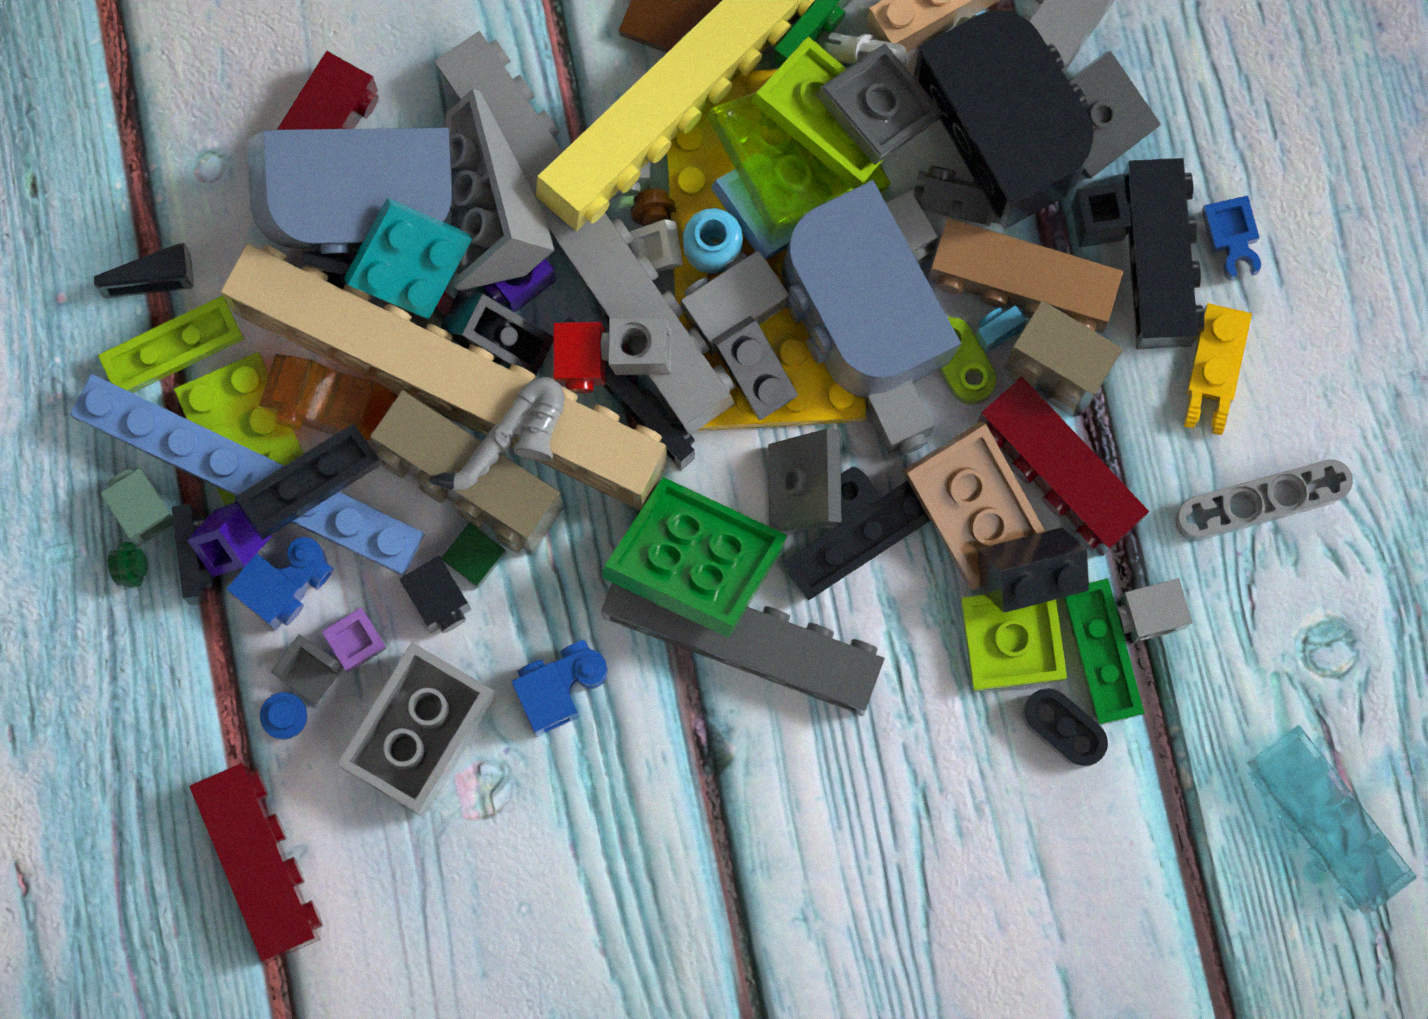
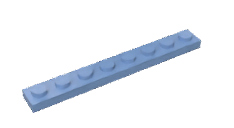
(239, 468)

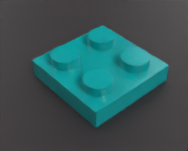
(407, 258)

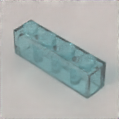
(1330, 821)

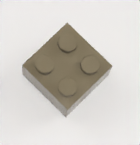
(1062, 358)

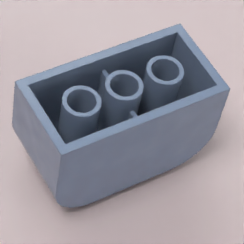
(331, 183)
(864, 296)

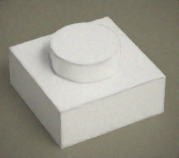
(659, 244)

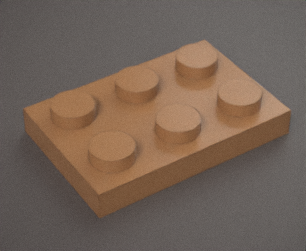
(972, 498)

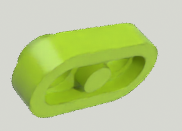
(967, 359)

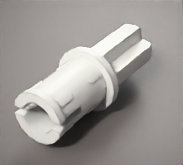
(856, 48)

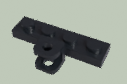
(866, 530)

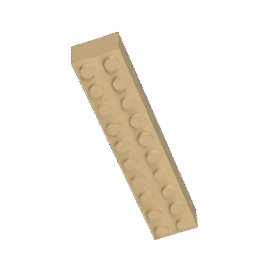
(436, 371)

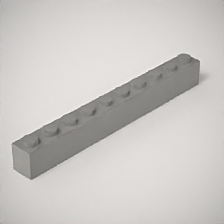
(596, 250)

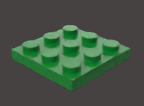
(694, 557)

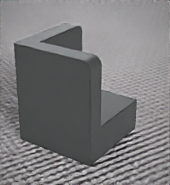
(307, 669)

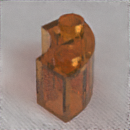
(323, 398)

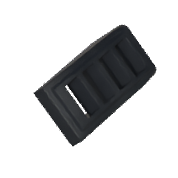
(331, 265)
(155, 273)

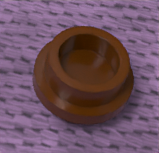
(652, 206)

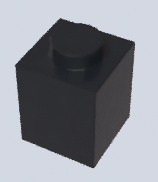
(1101, 214)
(436, 596)

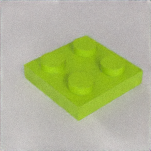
(1012, 646)

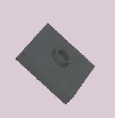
(879, 104)
(1115, 109)
(805, 482)

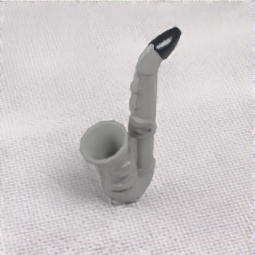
(529, 418)

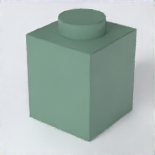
(137, 505)

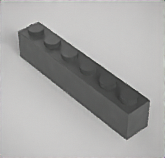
(764, 647)

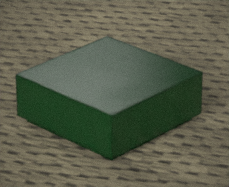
(473, 555)

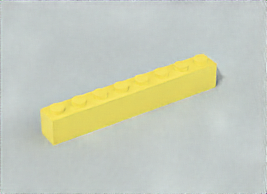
(661, 105)

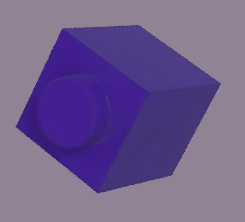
(225, 540)

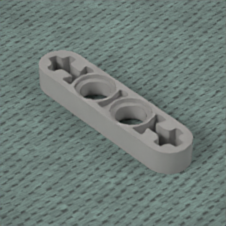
(1265, 504)

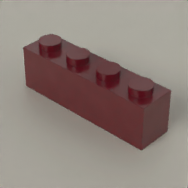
(1062, 468)
(256, 863)

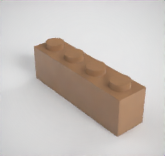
(1023, 274)

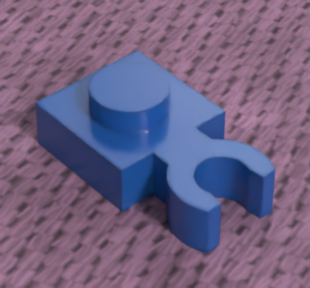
(1233, 228)

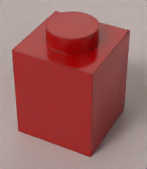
(578, 356)

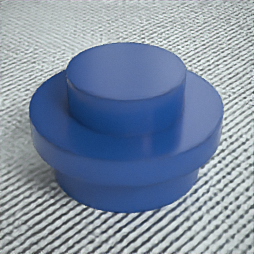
(283, 715)

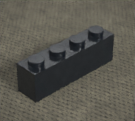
(1161, 253)

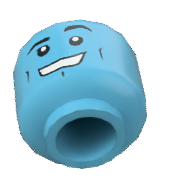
(705, 228)

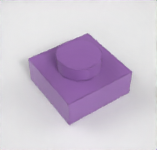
(354, 640)

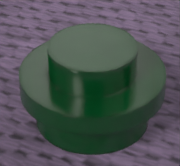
(127, 565)

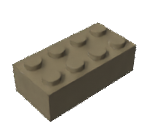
(506, 498)

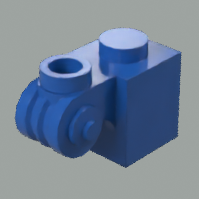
(277, 592)
(546, 688)

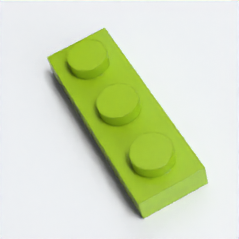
(172, 346)

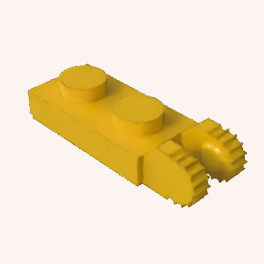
(1217, 364)

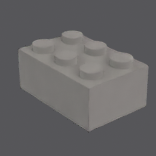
(417, 729)

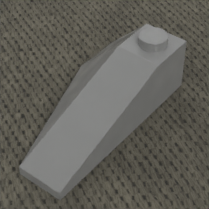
(491, 200)

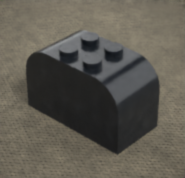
(1008, 111)

